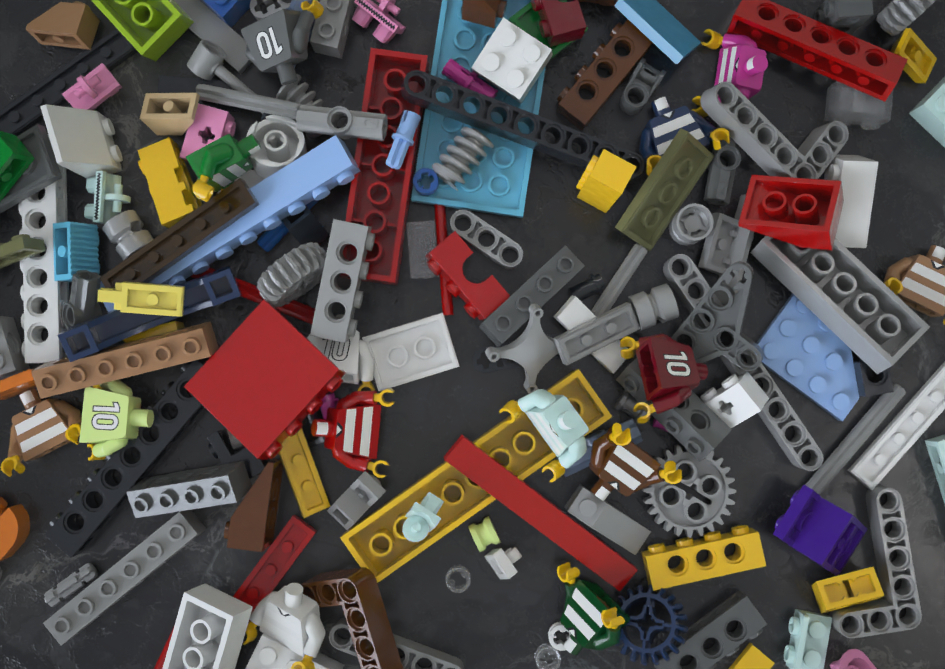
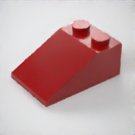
(794, 210)

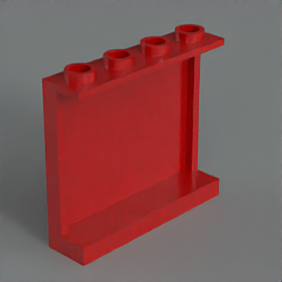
(265, 381)

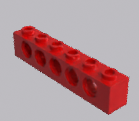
(818, 47)

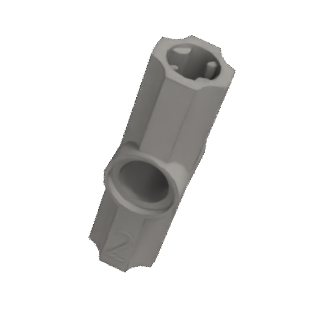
(359, 125)

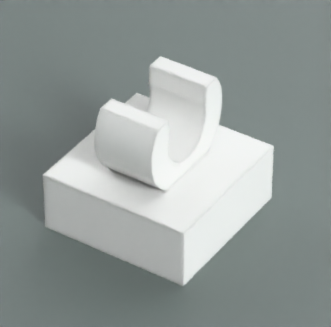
(503, 561)

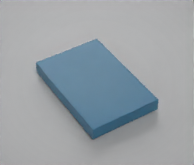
(659, 27)

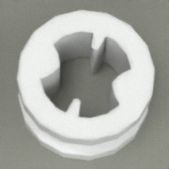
(559, 644)

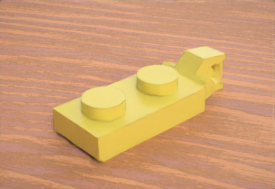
(145, 298)

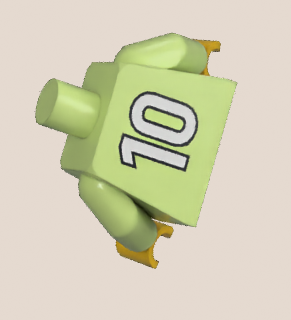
(111, 418)

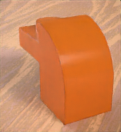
(13, 528)

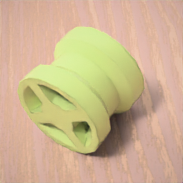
(484, 534)

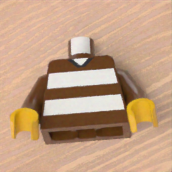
(626, 465)

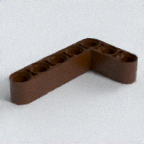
(364, 613)

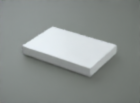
(411, 351)

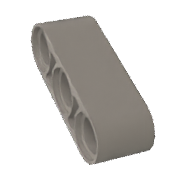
(480, 227)

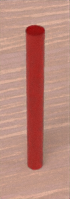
(441, 234)

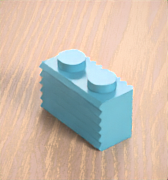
(74, 249)

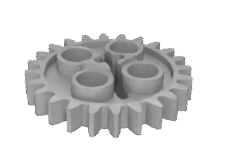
(676, 512)

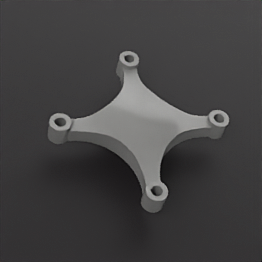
(530, 349)

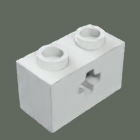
(736, 400)

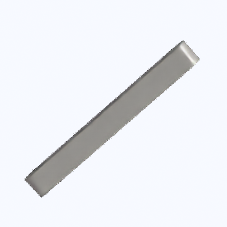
(786, 416)

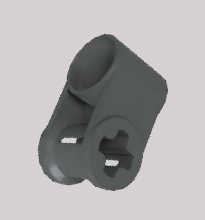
(642, 84)

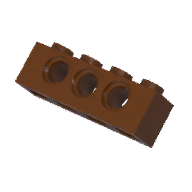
(582, 111)

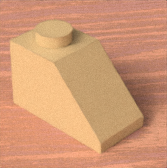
(169, 112)

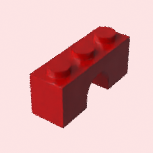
(448, 261)

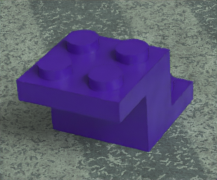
(819, 530)

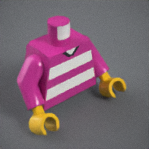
(738, 63)

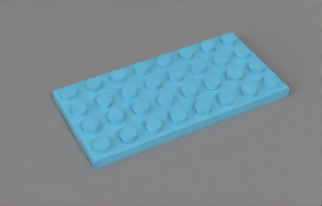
(503, 175)

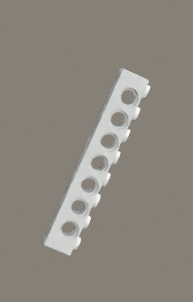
(32, 292)

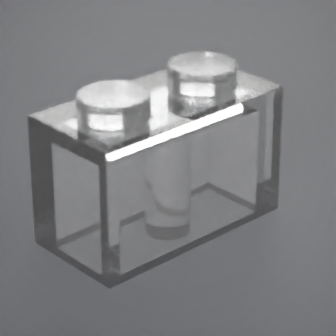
(856, 107)

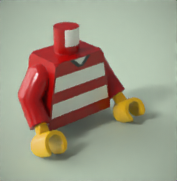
(353, 429)

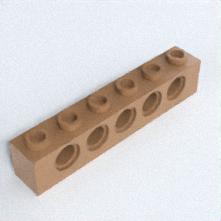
(126, 360)

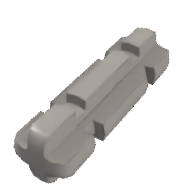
(70, 584)

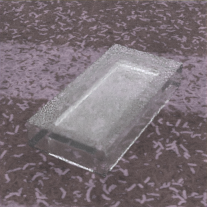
(420, 242)

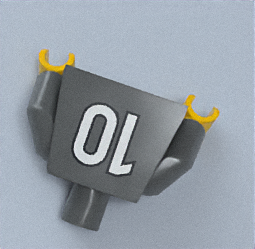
(281, 40)

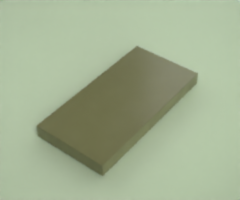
(665, 190)

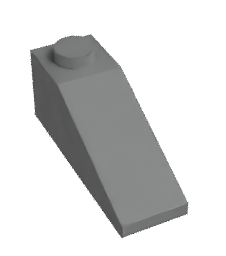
(607, 519)

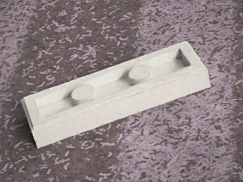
(576, 313)

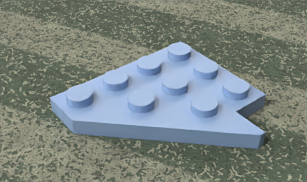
(810, 358)

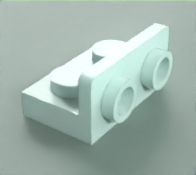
(807, 640)

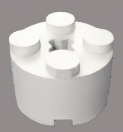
(279, 143)

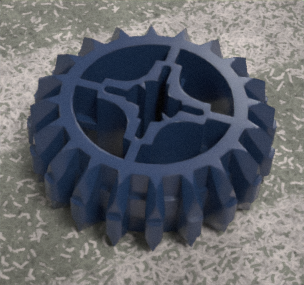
(663, 627)

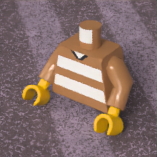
(920, 281)
(40, 430)

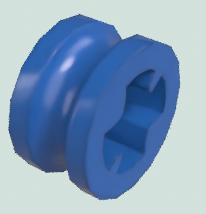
(418, 178)

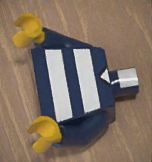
(664, 127)

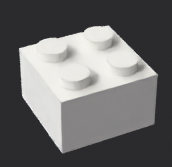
(512, 60)

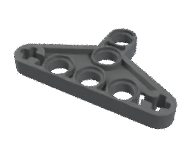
(723, 318)

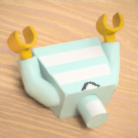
(557, 424)

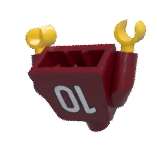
(666, 371)

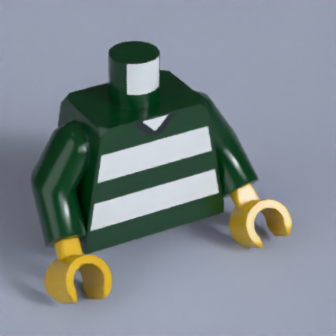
(589, 613)

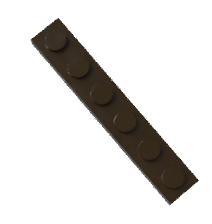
(184, 236)

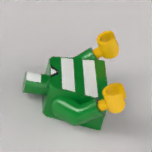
(221, 164)

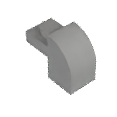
(356, 500)

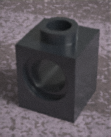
(880, 384)

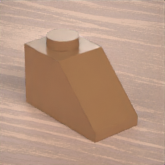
(65, 26)

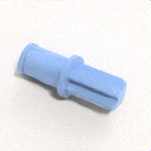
(403, 139)

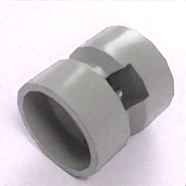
(691, 224)
(127, 233)
(654, 306)

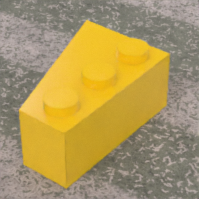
(168, 181)

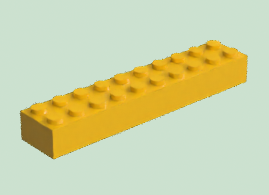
(379, 539)

